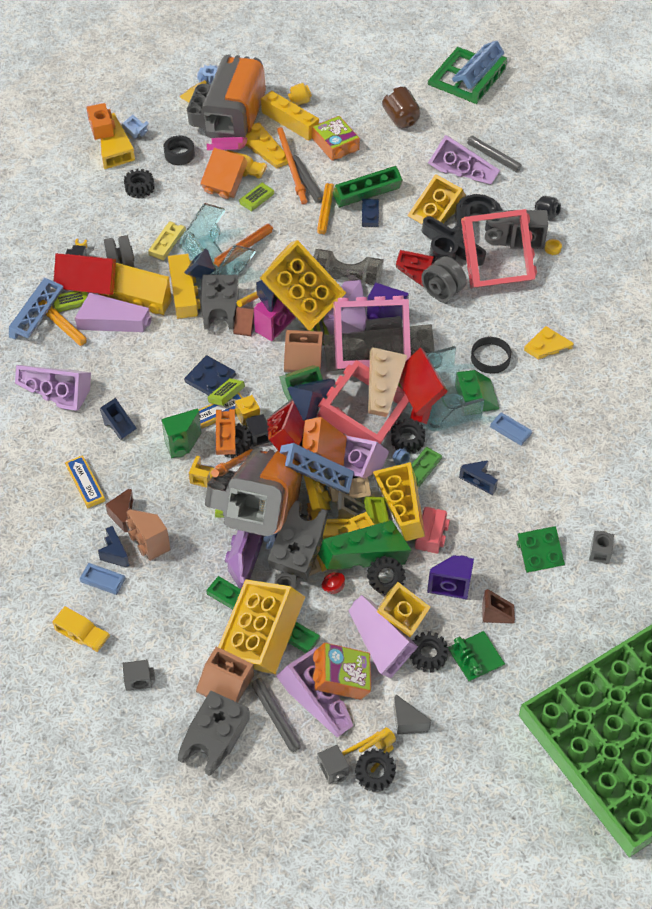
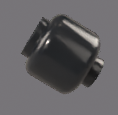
(550, 204)

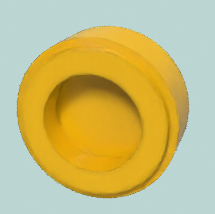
(553, 247)

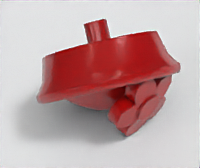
(333, 583)

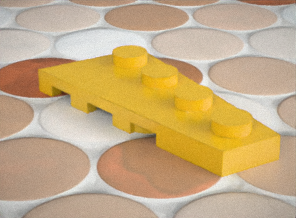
(264, 145)

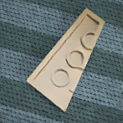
(383, 379)

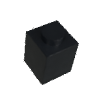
(258, 429)

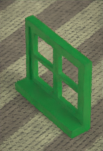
(483, 85)

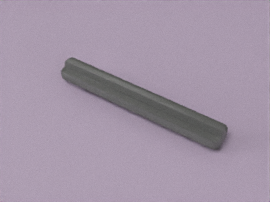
(494, 153)
(307, 180)
(276, 715)

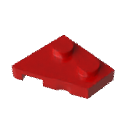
(413, 264)

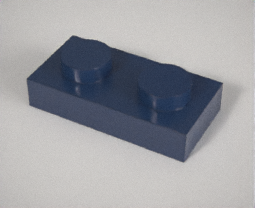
(370, 212)

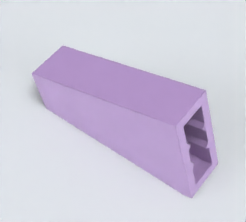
(109, 314)
(384, 641)

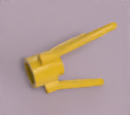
(382, 740)

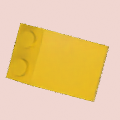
(437, 200)

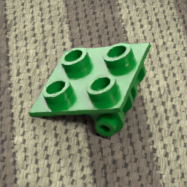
(540, 549)
(475, 655)

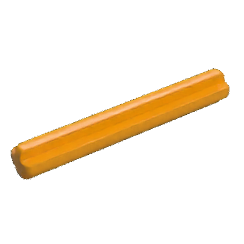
(325, 208)
(64, 324)

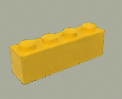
(288, 114)
(183, 287)

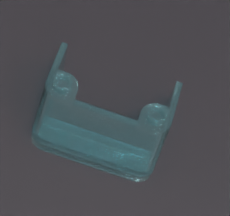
(204, 233)
(451, 408)

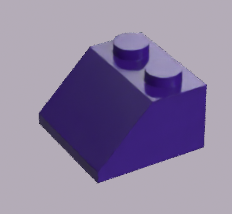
(376, 312)
(451, 577)

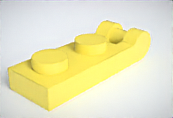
(166, 240)

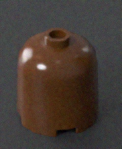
(402, 107)

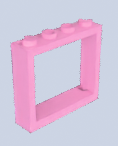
(363, 302)

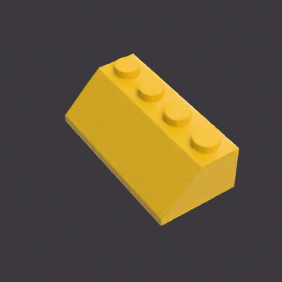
(141, 288)

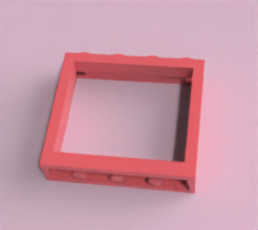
(470, 248)
(348, 425)

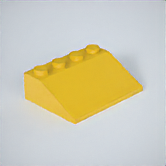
(302, 284)
(262, 624)

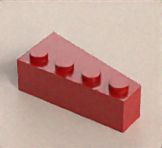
(286, 426)

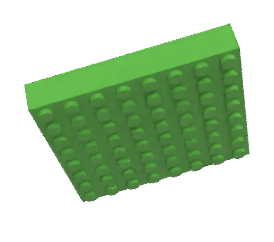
(601, 736)

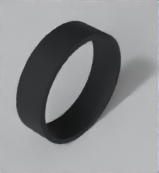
(491, 341)

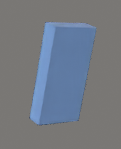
(511, 428)
(102, 578)

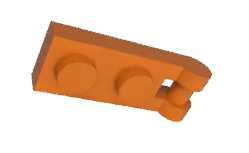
(225, 432)

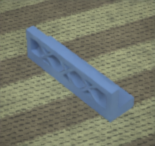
(479, 64)
(32, 306)
(321, 464)

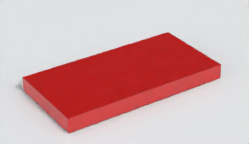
(85, 273)
(421, 382)

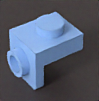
(135, 127)

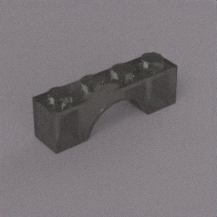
(368, 270)

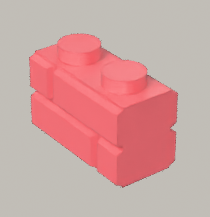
(434, 523)

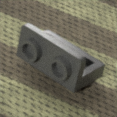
(383, 323)

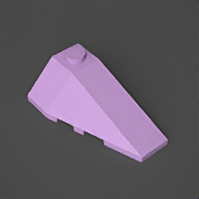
(352, 318)
(61, 386)
(364, 456)
(324, 706)

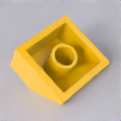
(403, 609)

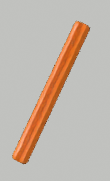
(247, 242)

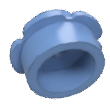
(401, 457)

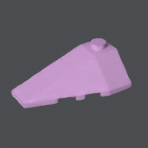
(459, 160)

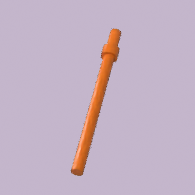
(299, 187)
(223, 468)

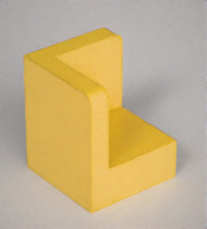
(200, 474)

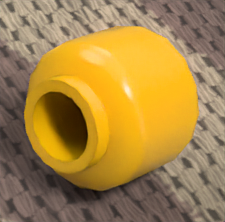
(300, 94)

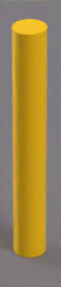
(247, 299)

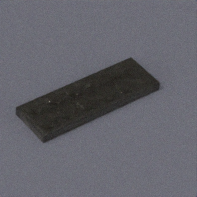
(359, 344)

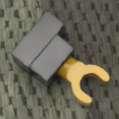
(78, 249)

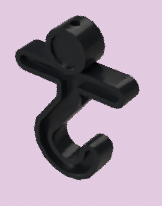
(450, 241)

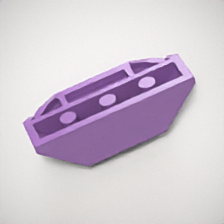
(243, 555)

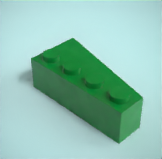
(364, 546)

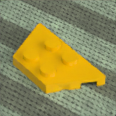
(317, 493)

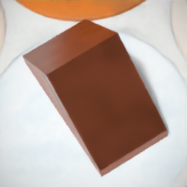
(244, 321)
(118, 508)
(496, 609)

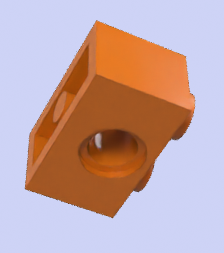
(100, 121)

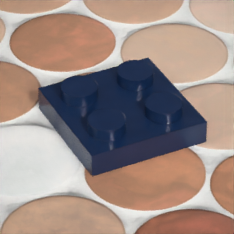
(209, 375)

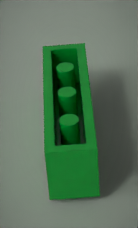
(367, 186)

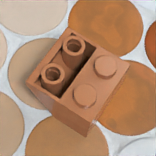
(302, 349)
(149, 533)
(225, 675)

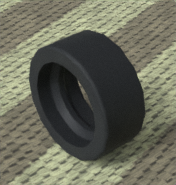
(179, 158)

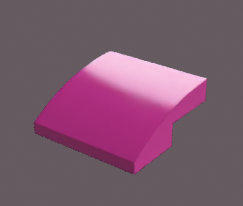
(228, 143)

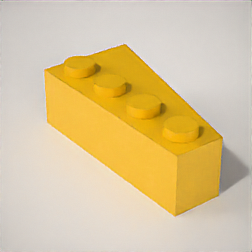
(401, 494)

